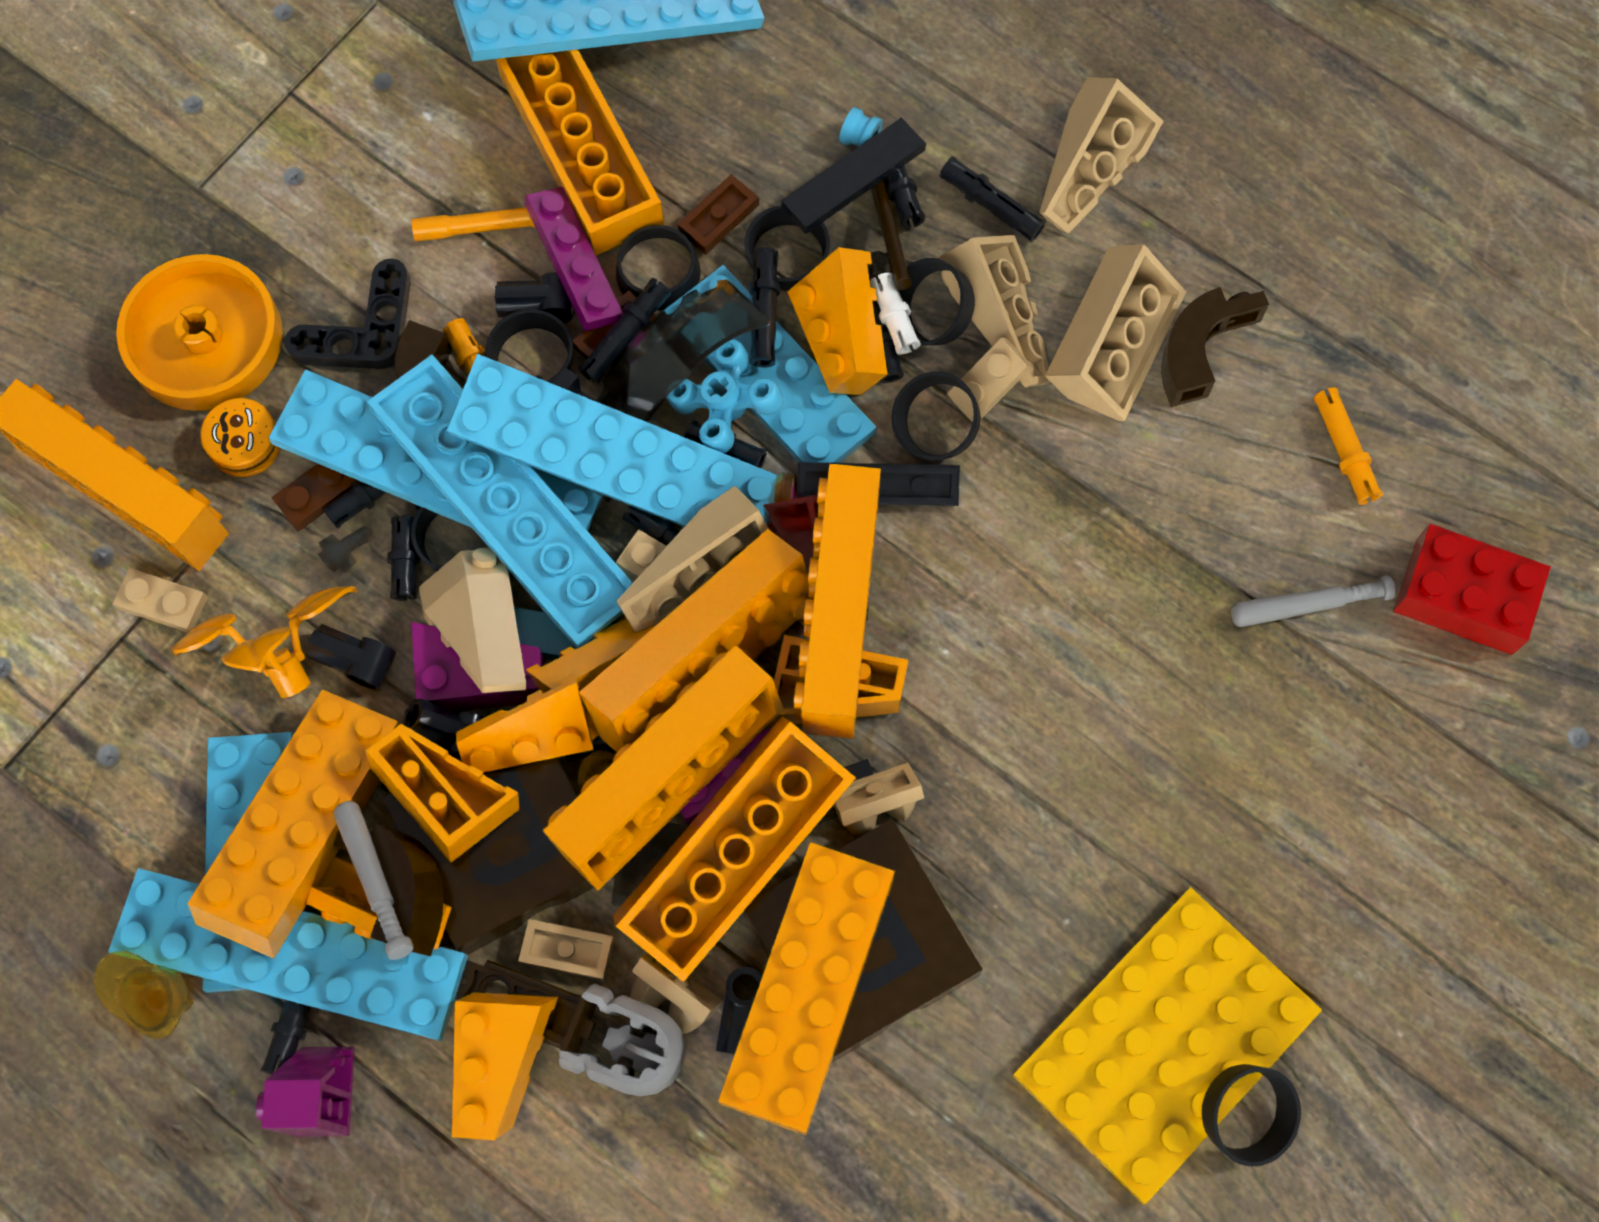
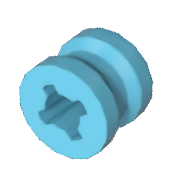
(859, 128)

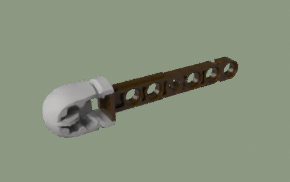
(570, 1022)

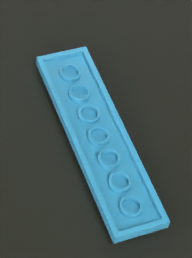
(545, 26)
(341, 433)
(598, 445)
(505, 505)
(316, 967)

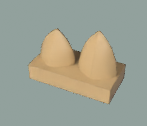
(886, 791)
(690, 1000)

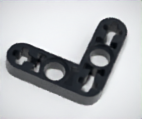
(364, 339)

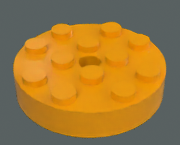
(199, 369)

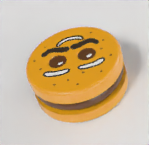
(238, 437)

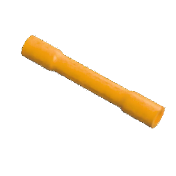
(446, 226)

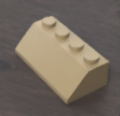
(1116, 331)

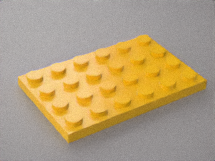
(1154, 1036)

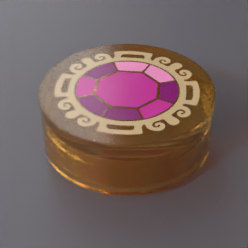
(785, 487)

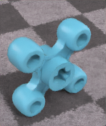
(725, 396)

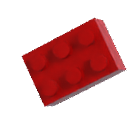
(1472, 589)

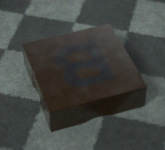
(513, 867)
(915, 949)

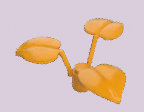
(257, 653)

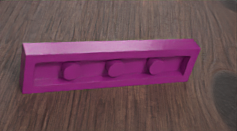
(573, 258)

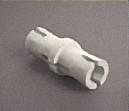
(895, 314)

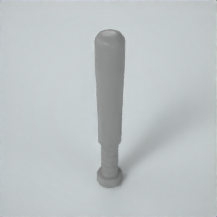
(1291, 605)
(367, 865)

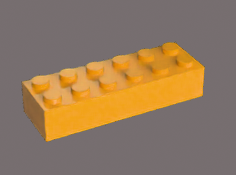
(582, 145)
(111, 475)
(739, 606)
(839, 608)
(664, 767)
(290, 827)
(732, 848)
(807, 989)

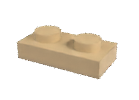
(991, 378)
(160, 600)
(566, 949)

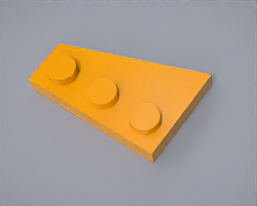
(535, 731)

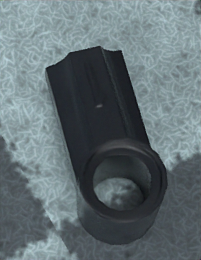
(542, 294)
(360, 660)
(438, 723)
(734, 1012)

